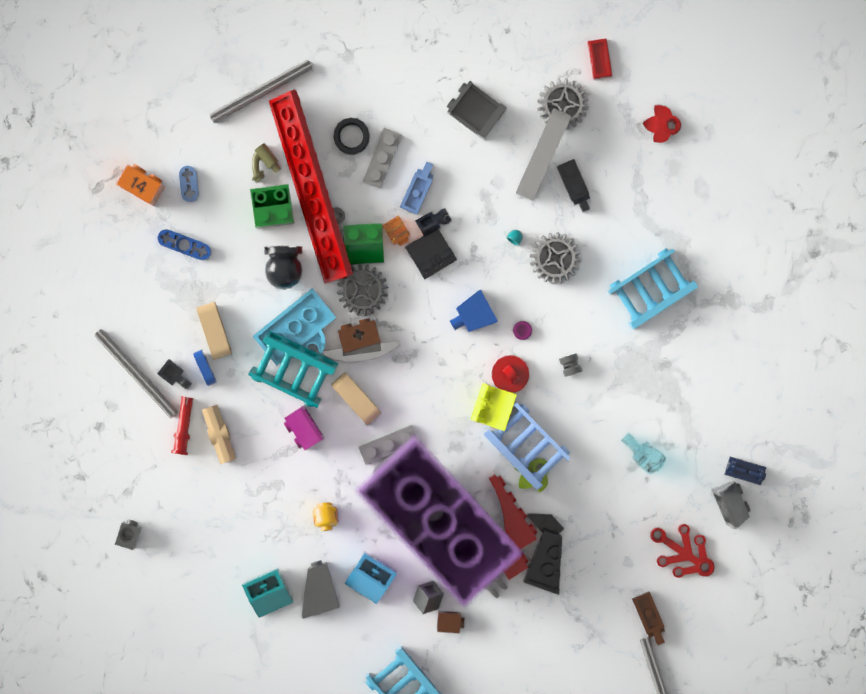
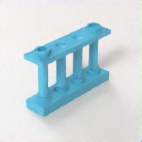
(668, 296)
(414, 673)

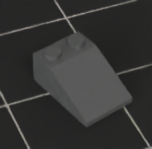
(731, 504)

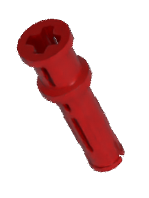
(182, 435)

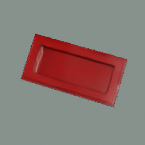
(599, 58)

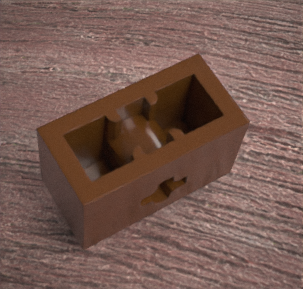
(350, 343)

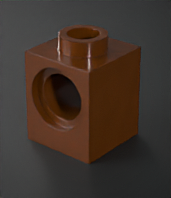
(450, 622)

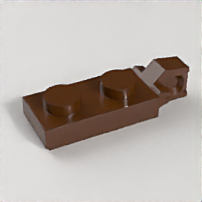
(649, 616)

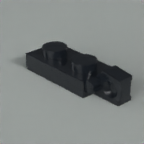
(574, 184)

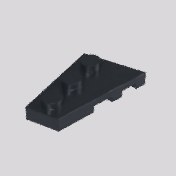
(545, 563)

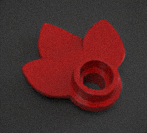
(659, 124)

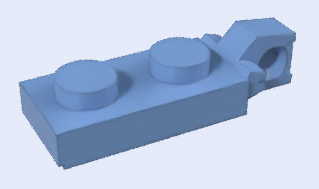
(418, 189)

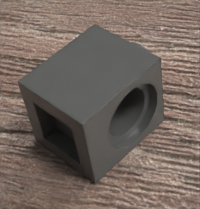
(124, 542)

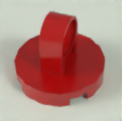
(510, 373)

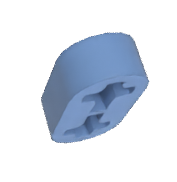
(193, 182)

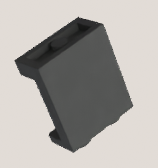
(475, 109)

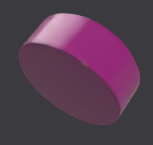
(522, 330)

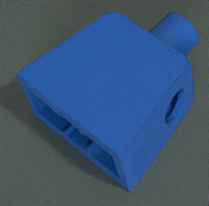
(474, 313)

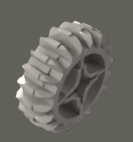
(554, 103)
(569, 249)

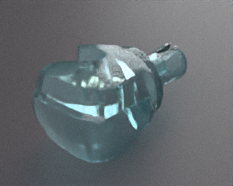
(645, 456)

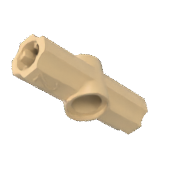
(219, 434)

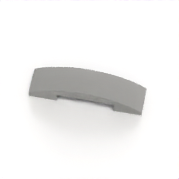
(385, 348)

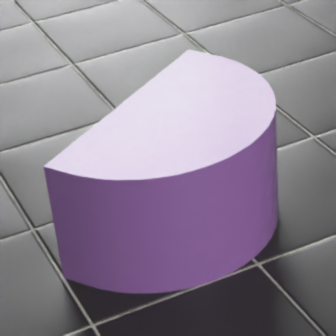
(439, 520)

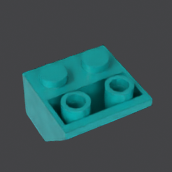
(267, 592)

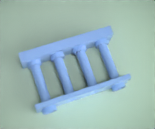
(522, 464)

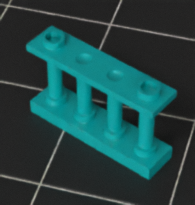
(308, 358)

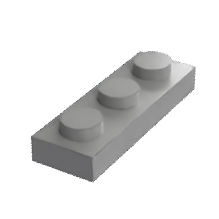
(382, 157)
(386, 445)

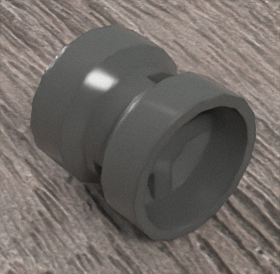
(570, 365)

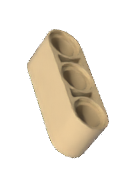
(214, 330)
(356, 398)

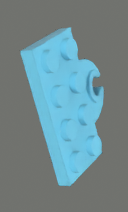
(299, 323)

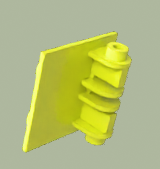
(493, 407)

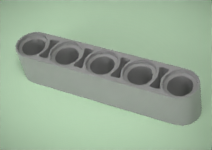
(543, 154)

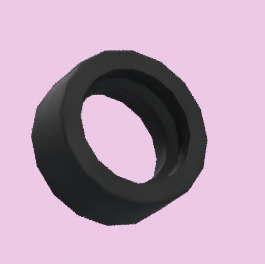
(346, 122)

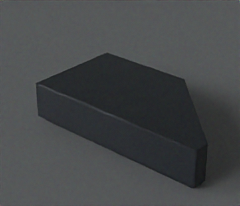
(545, 521)

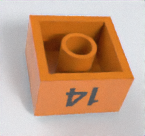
(143, 186)

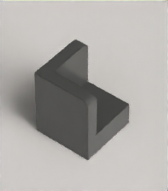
(428, 597)

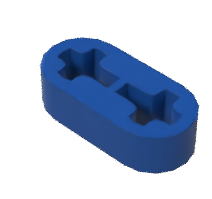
(204, 367)

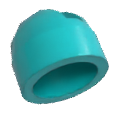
(515, 237)

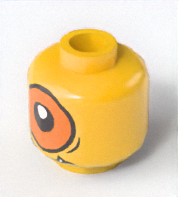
(325, 516)

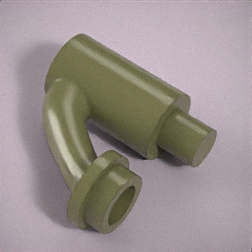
(267, 157)

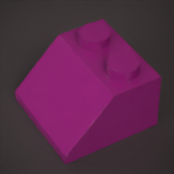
(304, 428)

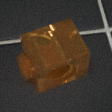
(396, 231)

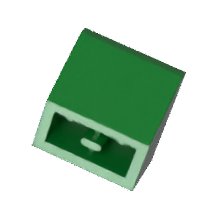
(272, 206)

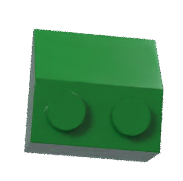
(364, 243)

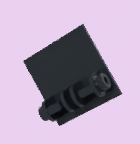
(431, 253)

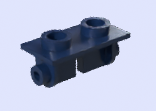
(745, 471)

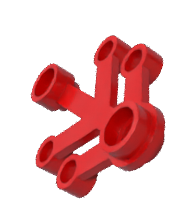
(685, 553)

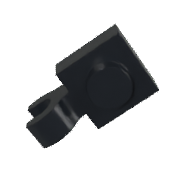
(430, 221)
(173, 373)

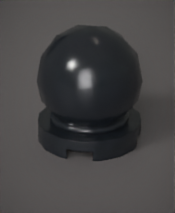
(283, 267)

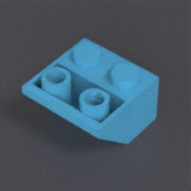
(371, 577)

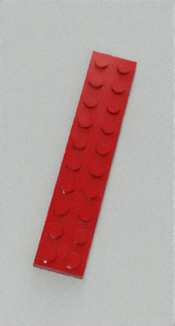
(310, 186)

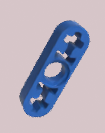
(181, 237)

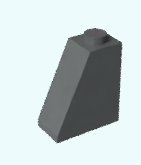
(319, 591)

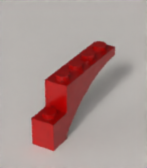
(514, 525)

